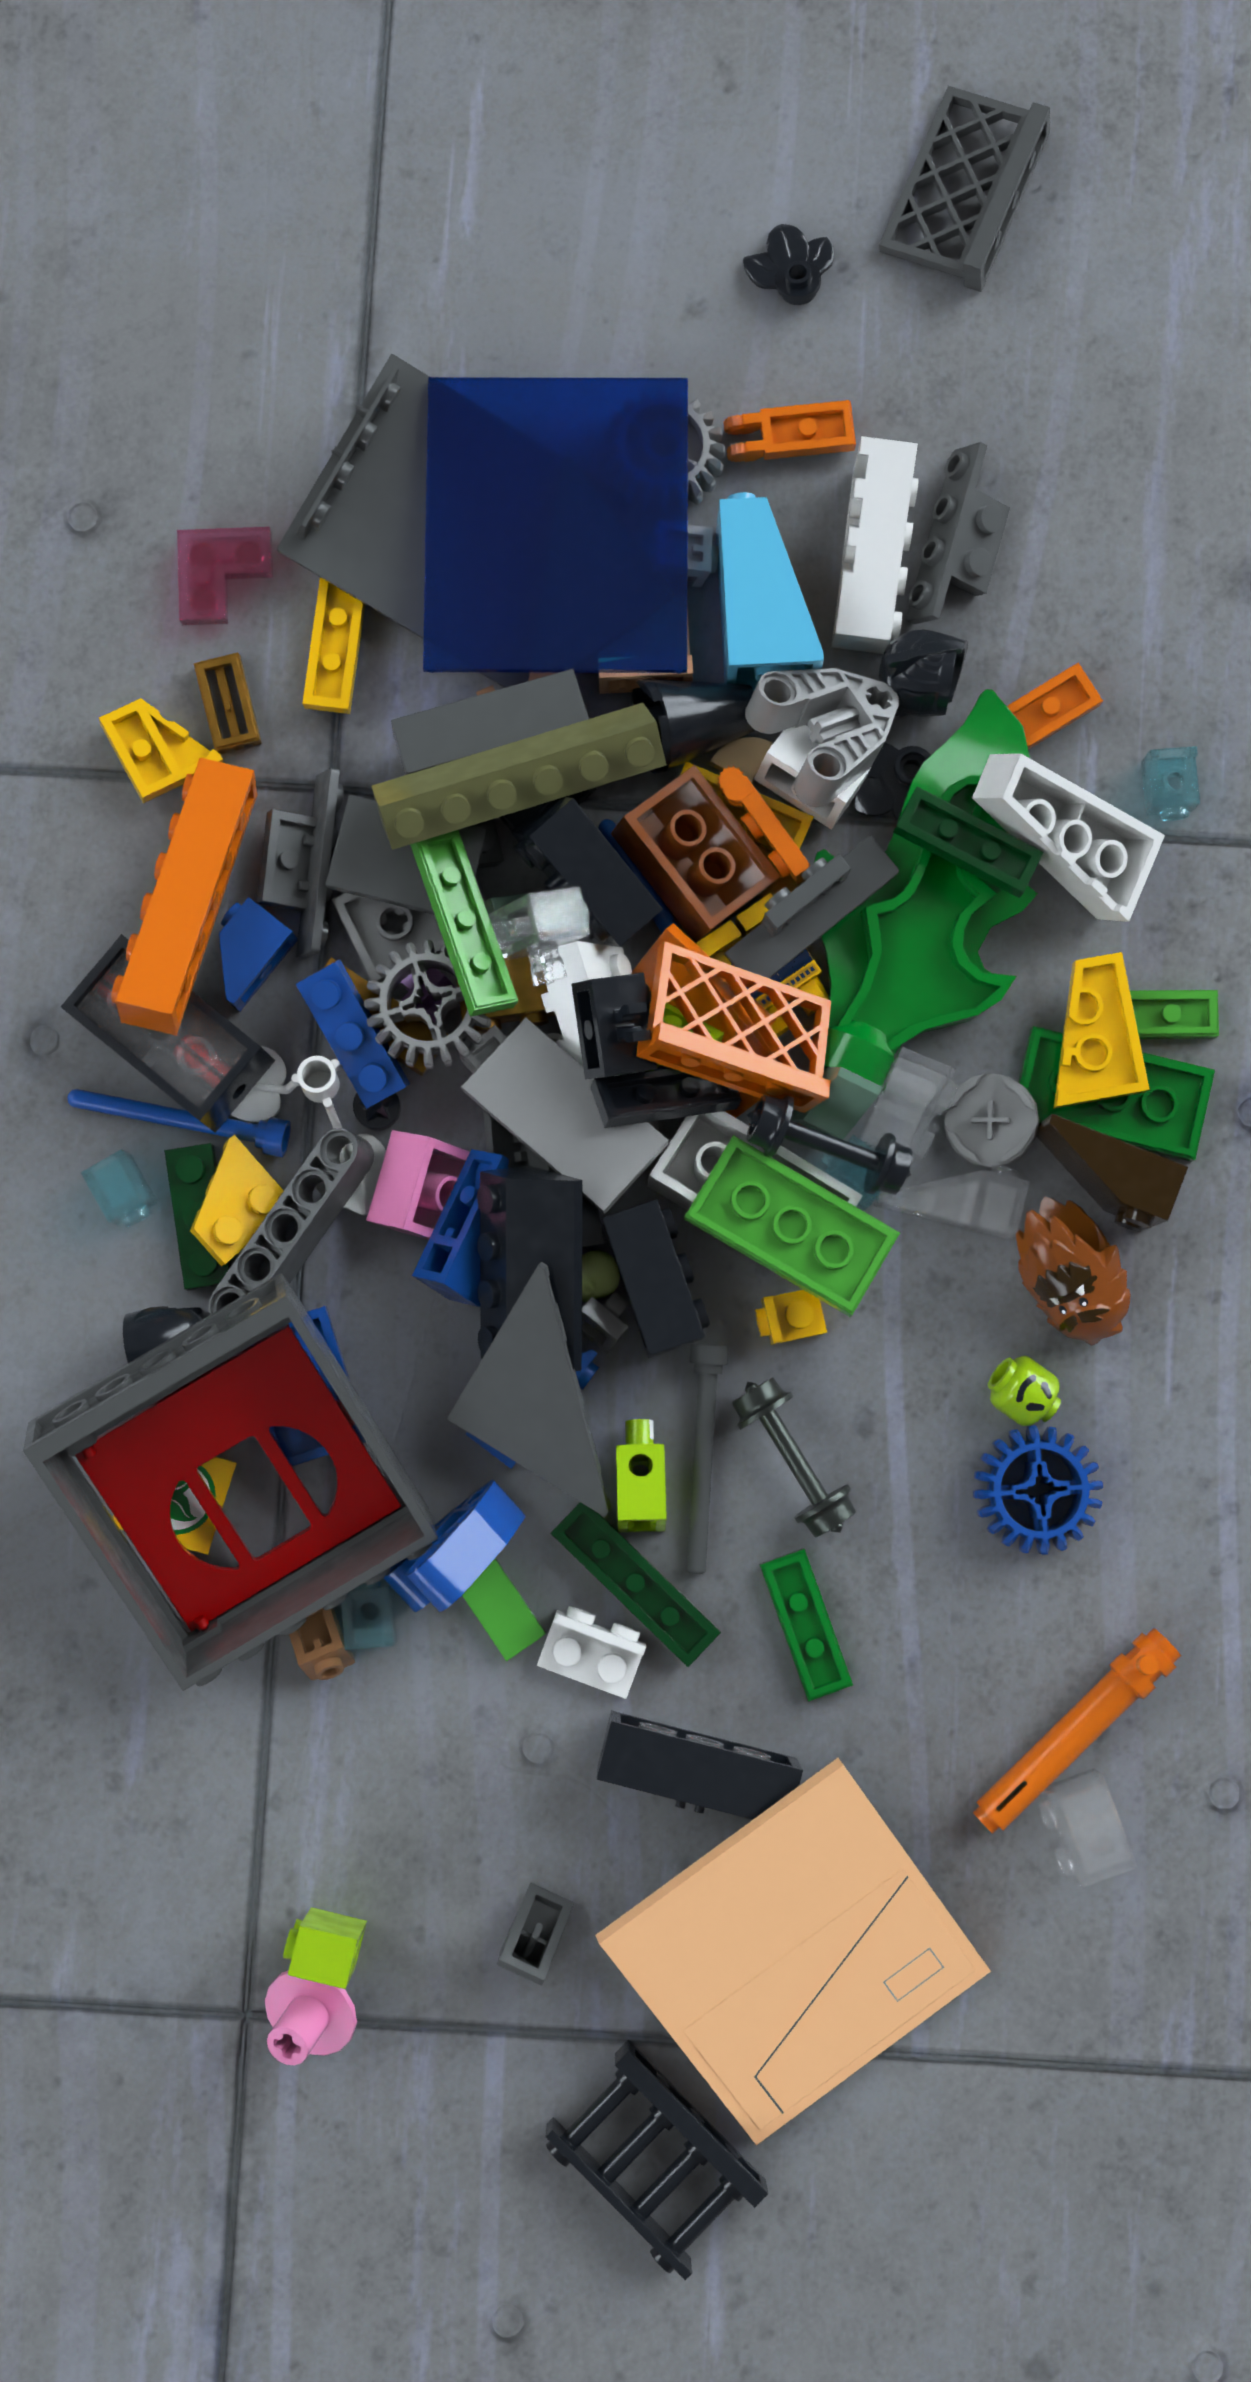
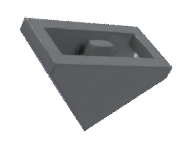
(535, 1934)

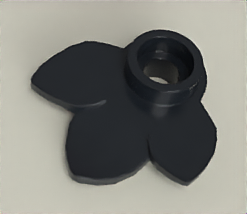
(788, 259)
(886, 782)

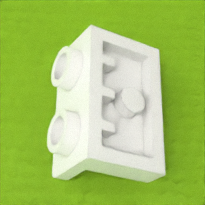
(592, 1652)

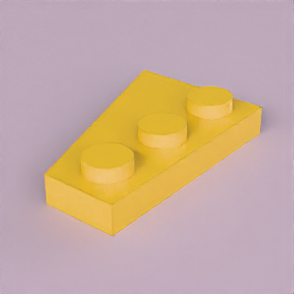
(1100, 1036)

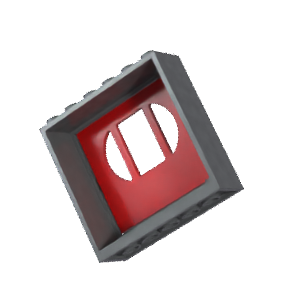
(149, 1453)

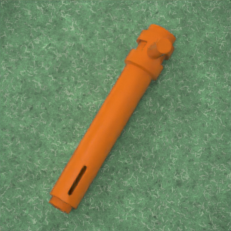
(1127, 1681)

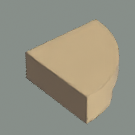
(743, 753)

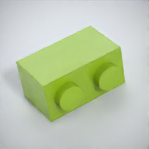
(324, 1947)

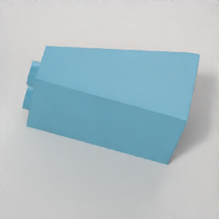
(760, 598)

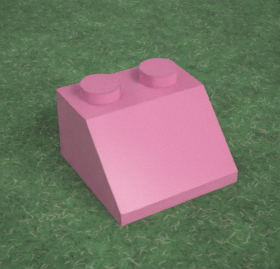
(415, 1183)

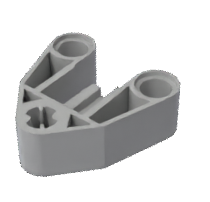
(845, 715)

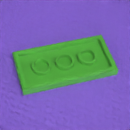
(791, 1226)

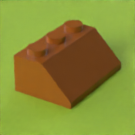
(694, 853)

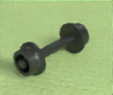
(826, 1510)

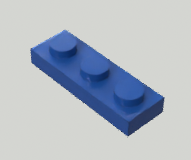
(343, 1021)

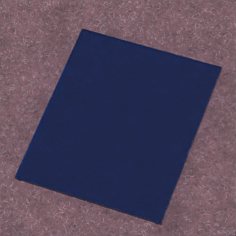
(556, 525)

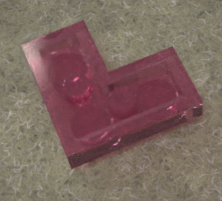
(210, 559)

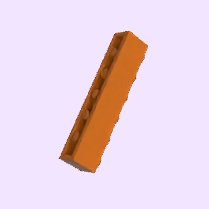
(185, 897)

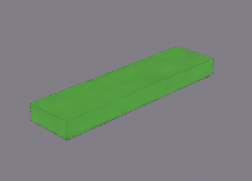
(464, 924)

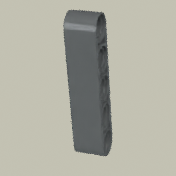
(298, 1205)

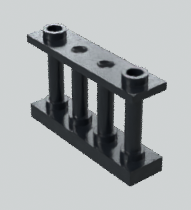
(702, 2146)

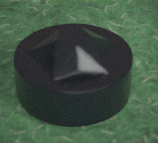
(380, 1115)

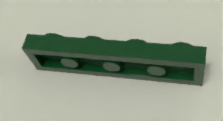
(636, 1583)

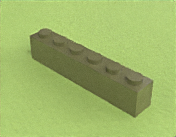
(519, 775)

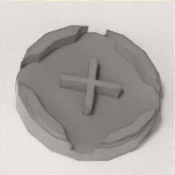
(991, 1120)

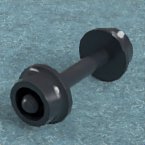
(885, 1166)

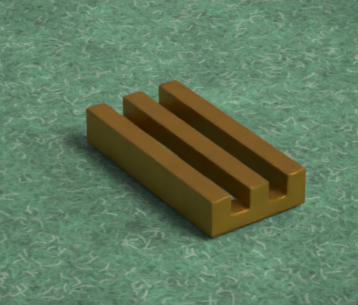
(237, 739)

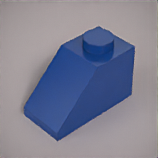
(251, 949)

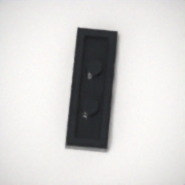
(658, 1096)

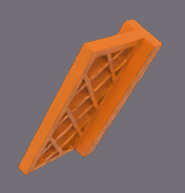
(739, 1065)

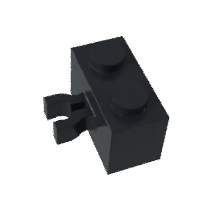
(610, 1023)

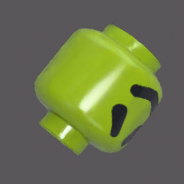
(1024, 1390)

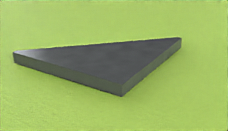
(530, 1399)

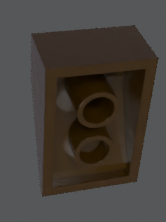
(1117, 1175)

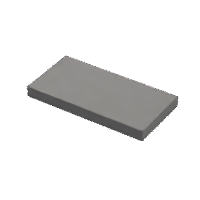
(551, 1109)

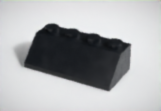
(526, 1221)

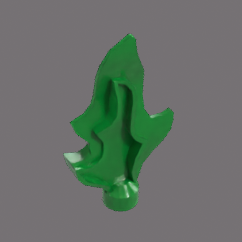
(912, 948)

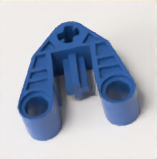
(465, 1547)

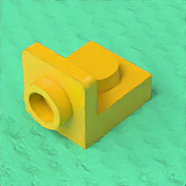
(790, 1317)

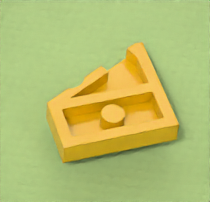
(152, 749)

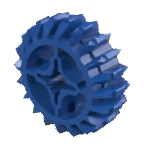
(1033, 1468)

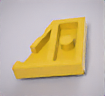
(234, 1202)

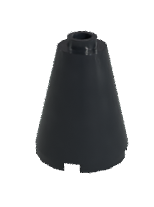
(694, 716)

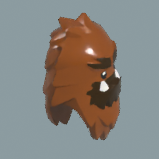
(1073, 1271)

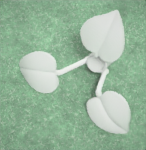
(319, 1084)

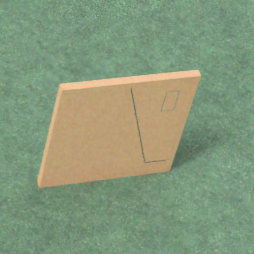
(794, 1952)

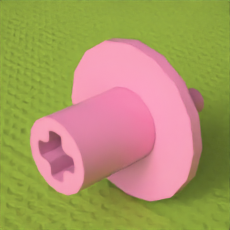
(307, 2019)

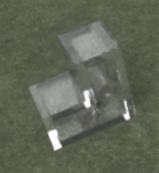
(909, 1100)

